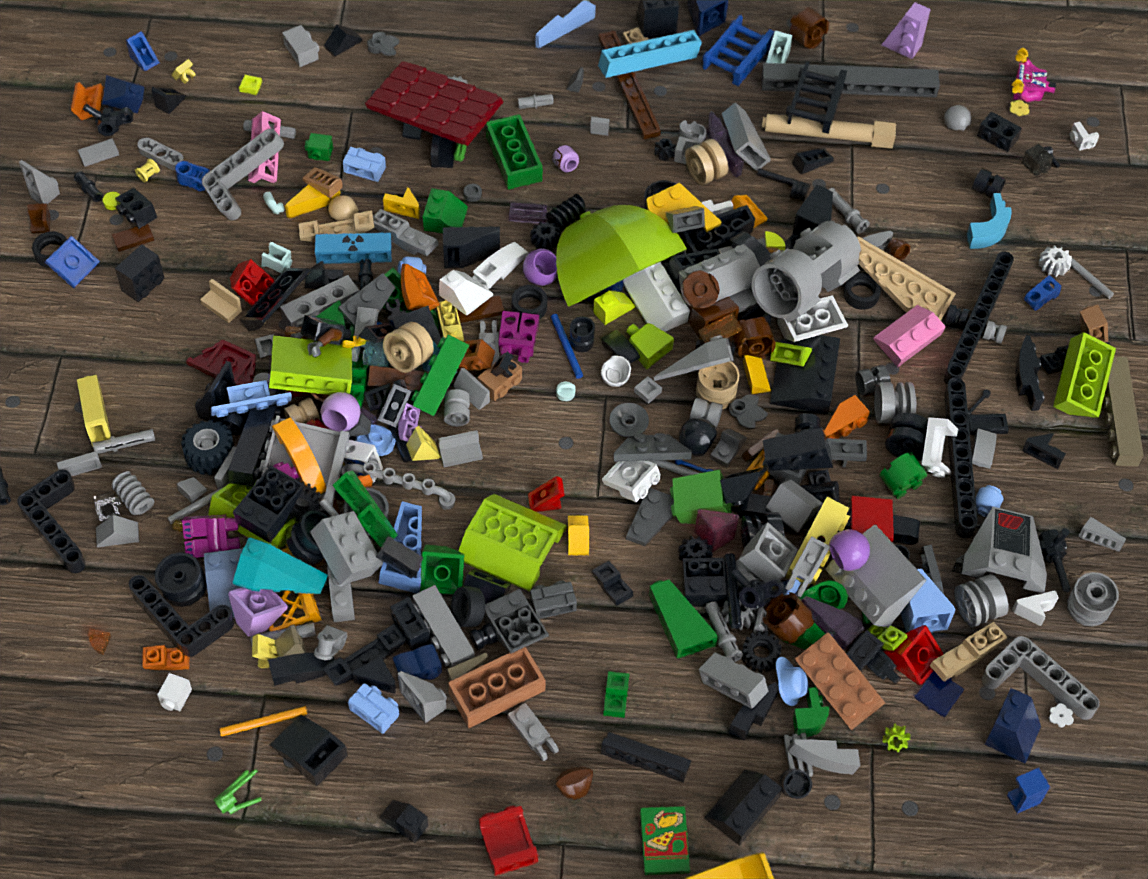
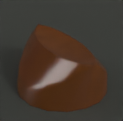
(575, 782)

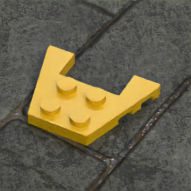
(678, 198)

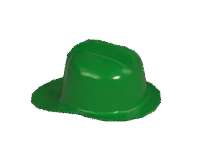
(829, 593)

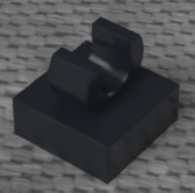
(502, 365)

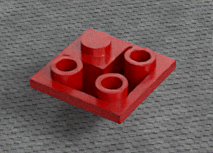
(250, 281)

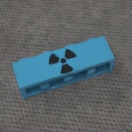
(353, 247)

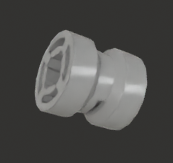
(990, 331)

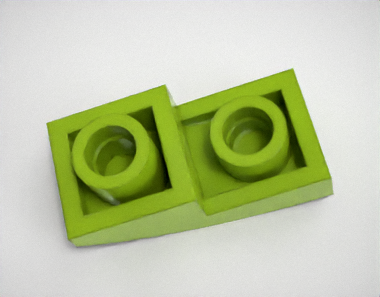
(890, 636)

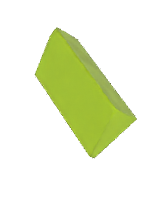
(790, 354)

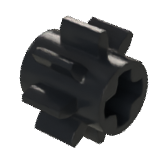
(664, 149)

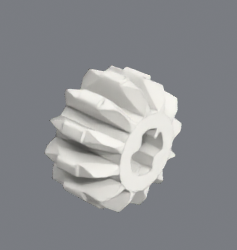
(1055, 261)

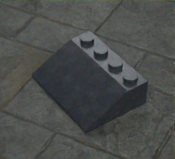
(808, 385)

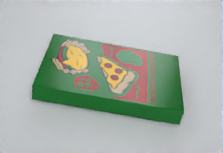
(664, 840)

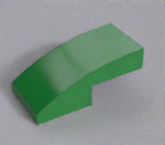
(616, 694)

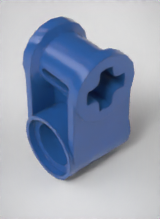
(191, 175)

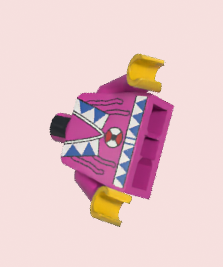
(1030, 80)

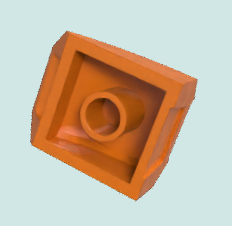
(417, 289)

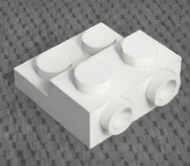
(632, 478)

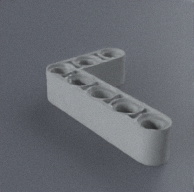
(238, 166)
(1042, 675)

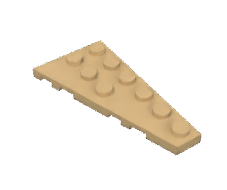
(903, 282)

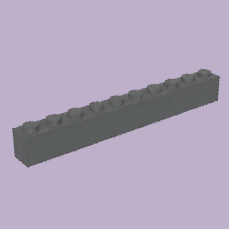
(858, 79)

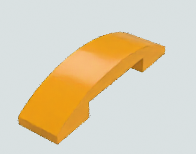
(300, 454)

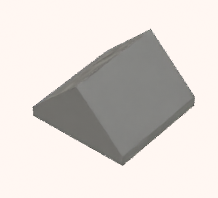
(794, 505)

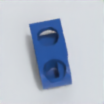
(1042, 293)

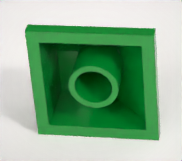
(442, 568)

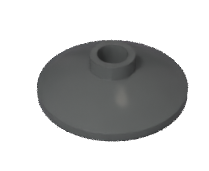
(629, 413)

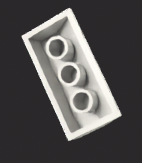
(657, 298)

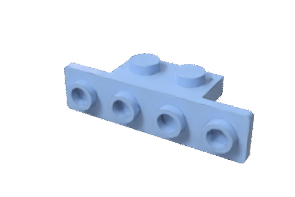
(249, 396)

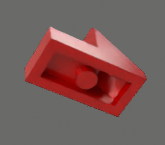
(547, 496)

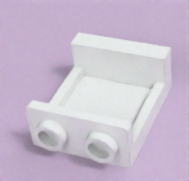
(934, 445)

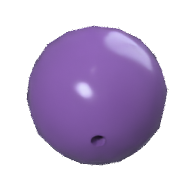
(540, 267)
(849, 549)

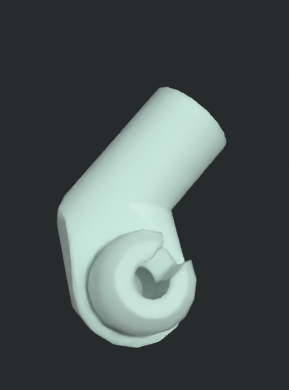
(269, 200)

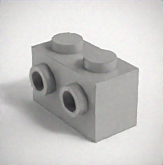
(301, 45)

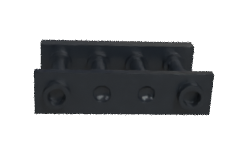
(829, 106)

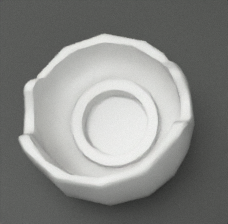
(616, 371)

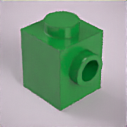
(319, 147)

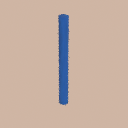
(567, 347)

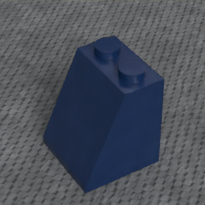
(707, 14)
(1015, 726)

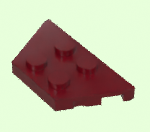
(214, 357)

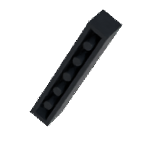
(251, 445)

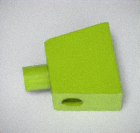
(650, 343)

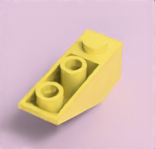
(449, 320)

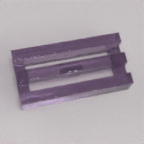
(526, 214)

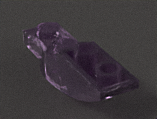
(720, 134)

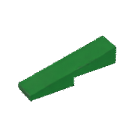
(365, 507)

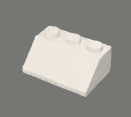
(818, 320)

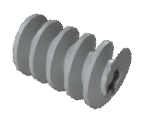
(132, 493)

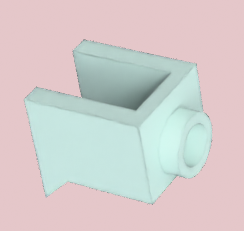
(277, 259)

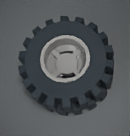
(206, 446)

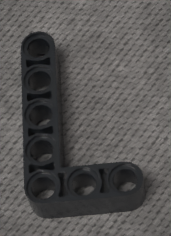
(38, 509)
(172, 620)

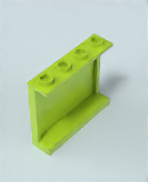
(298, 371)

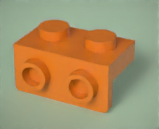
(90, 96)

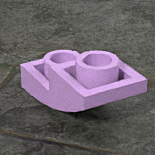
(408, 422)

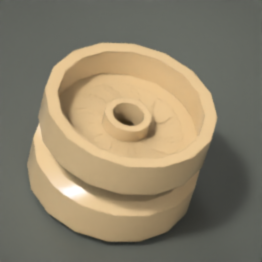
(706, 161)
(408, 347)

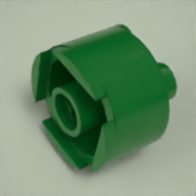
(903, 474)

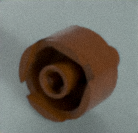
(808, 28)
(755, 338)
(788, 617)

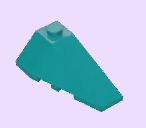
(272, 569)

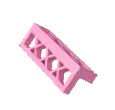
(259, 125)

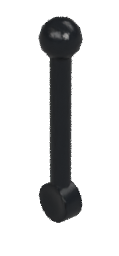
(986, 394)

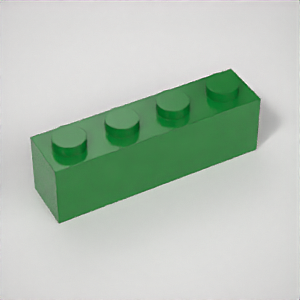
(440, 375)

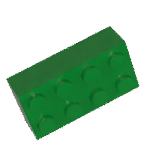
(514, 152)

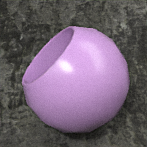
(340, 411)

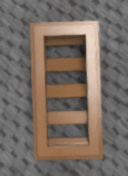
(329, 191)

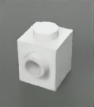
(174, 692)

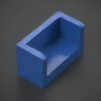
(1030, 792)

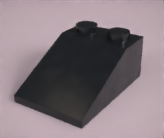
(215, 393)

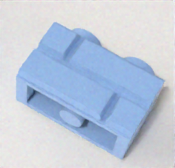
(364, 164)
(374, 708)

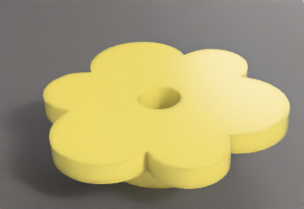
(1019, 108)

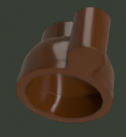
(898, 249)

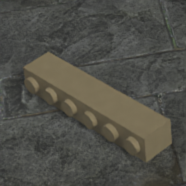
(1122, 416)

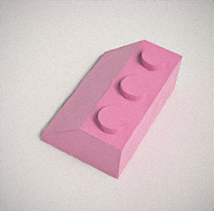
(909, 334)

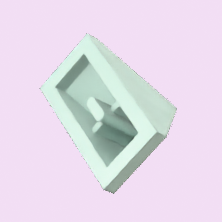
(779, 48)

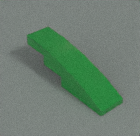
(359, 379)

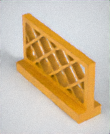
(308, 605)

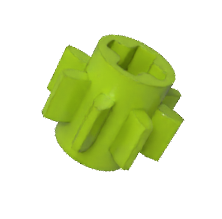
(893, 743)

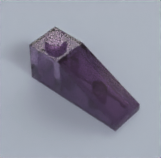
(838, 623)

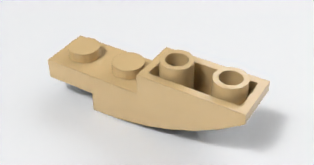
(969, 652)

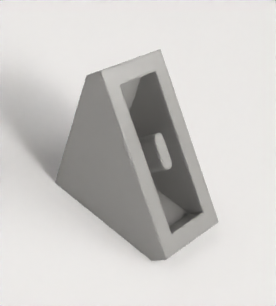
(117, 531)

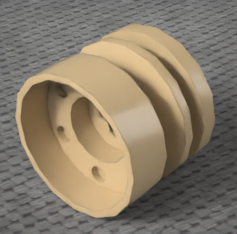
(718, 383)

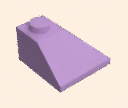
(256, 609)

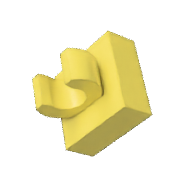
(183, 70)

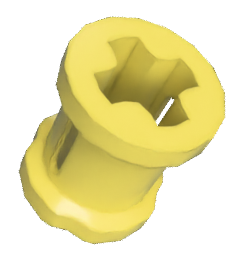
(141, 172)

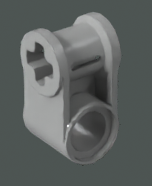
(330, 642)

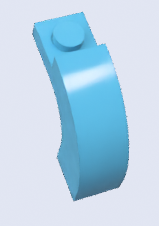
(990, 232)

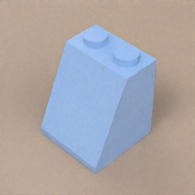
(928, 608)

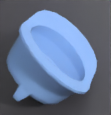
(791, 681)

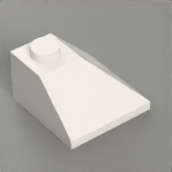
(463, 291)

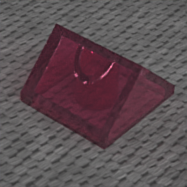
(716, 527)

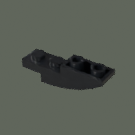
(1026, 374)

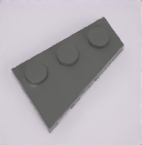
(371, 296)

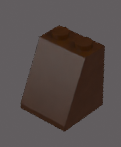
(701, 318)

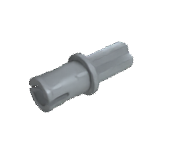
(534, 101)

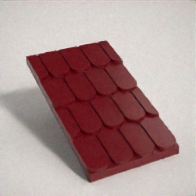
(434, 103)

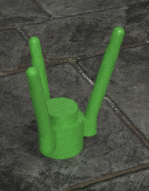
(226, 800)

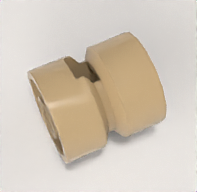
(303, 412)

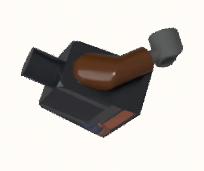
(322, 332)

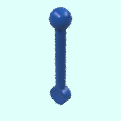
(679, 462)

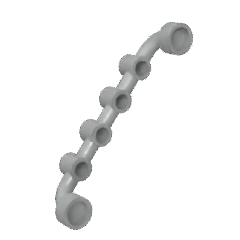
(446, 498)

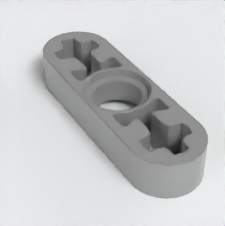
(157, 147)

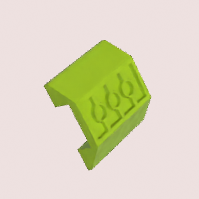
(509, 541)

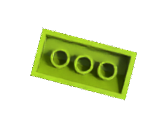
(1084, 376)

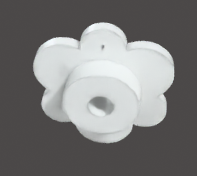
(1066, 715)

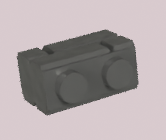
(553, 599)

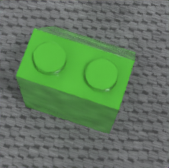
(696, 493)

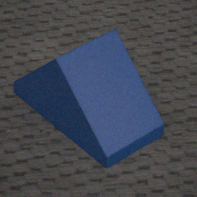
(141, 52)

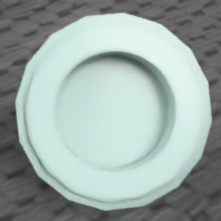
(565, 391)

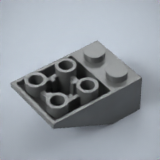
(514, 621)

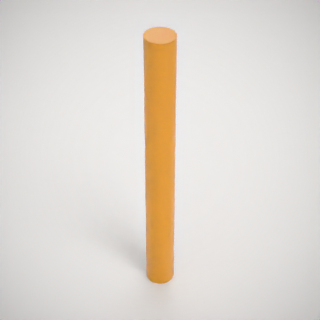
(263, 721)

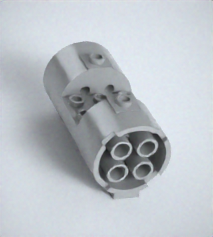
(794, 277)

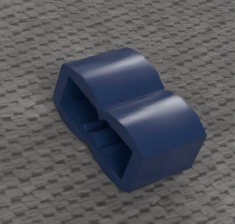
(419, 663)

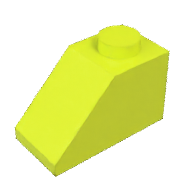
(612, 306)

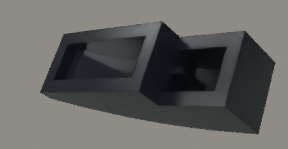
(297, 668)
(746, 716)

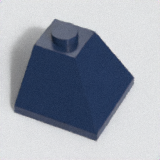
(122, 93)

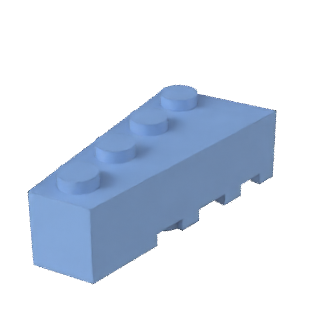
(408, 527)

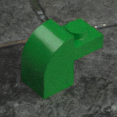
(811, 719)

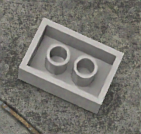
(346, 548)

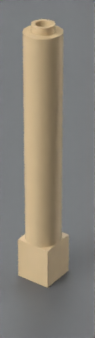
(880, 134)

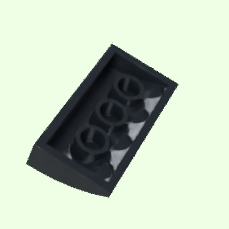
(273, 297)

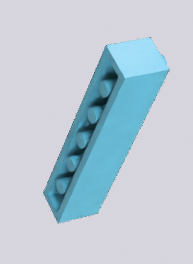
(649, 53)

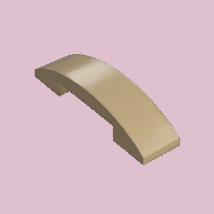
(360, 224)

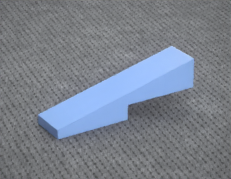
(560, 26)

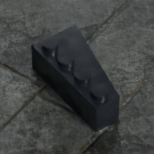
(732, 222)

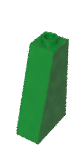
(680, 620)

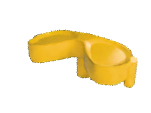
(355, 343)

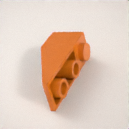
(847, 417)

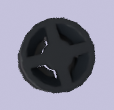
(799, 190)

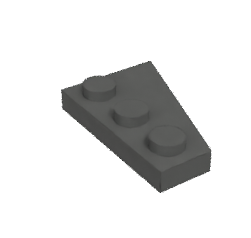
(650, 517)

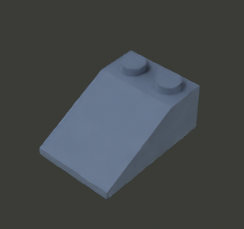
(220, 572)

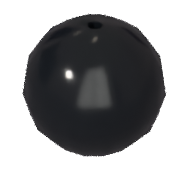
(697, 435)

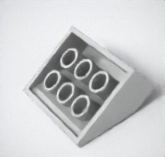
(883, 583)

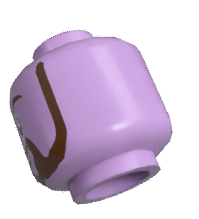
(565, 158)

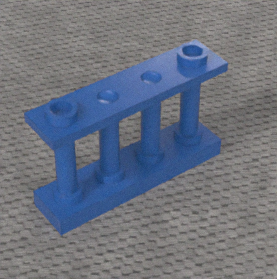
(748, 61)

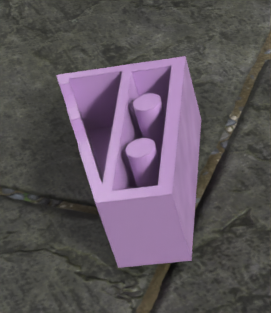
(909, 32)

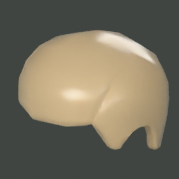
(342, 208)

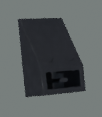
(469, 245)
(268, 504)
(310, 749)

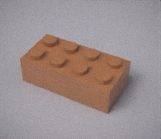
(840, 681)
(496, 686)

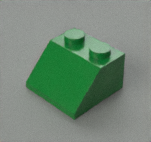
(443, 211)

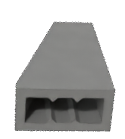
(744, 137)

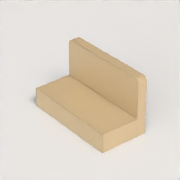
(221, 302)

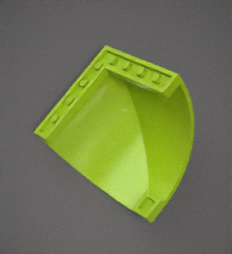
(611, 247)

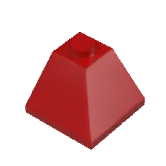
(916, 654)

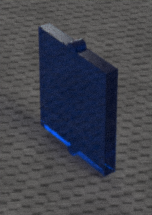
(939, 694)

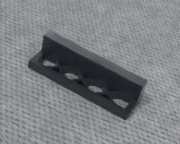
(645, 757)

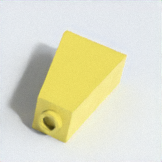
(93, 409)

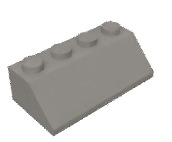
(731, 269)

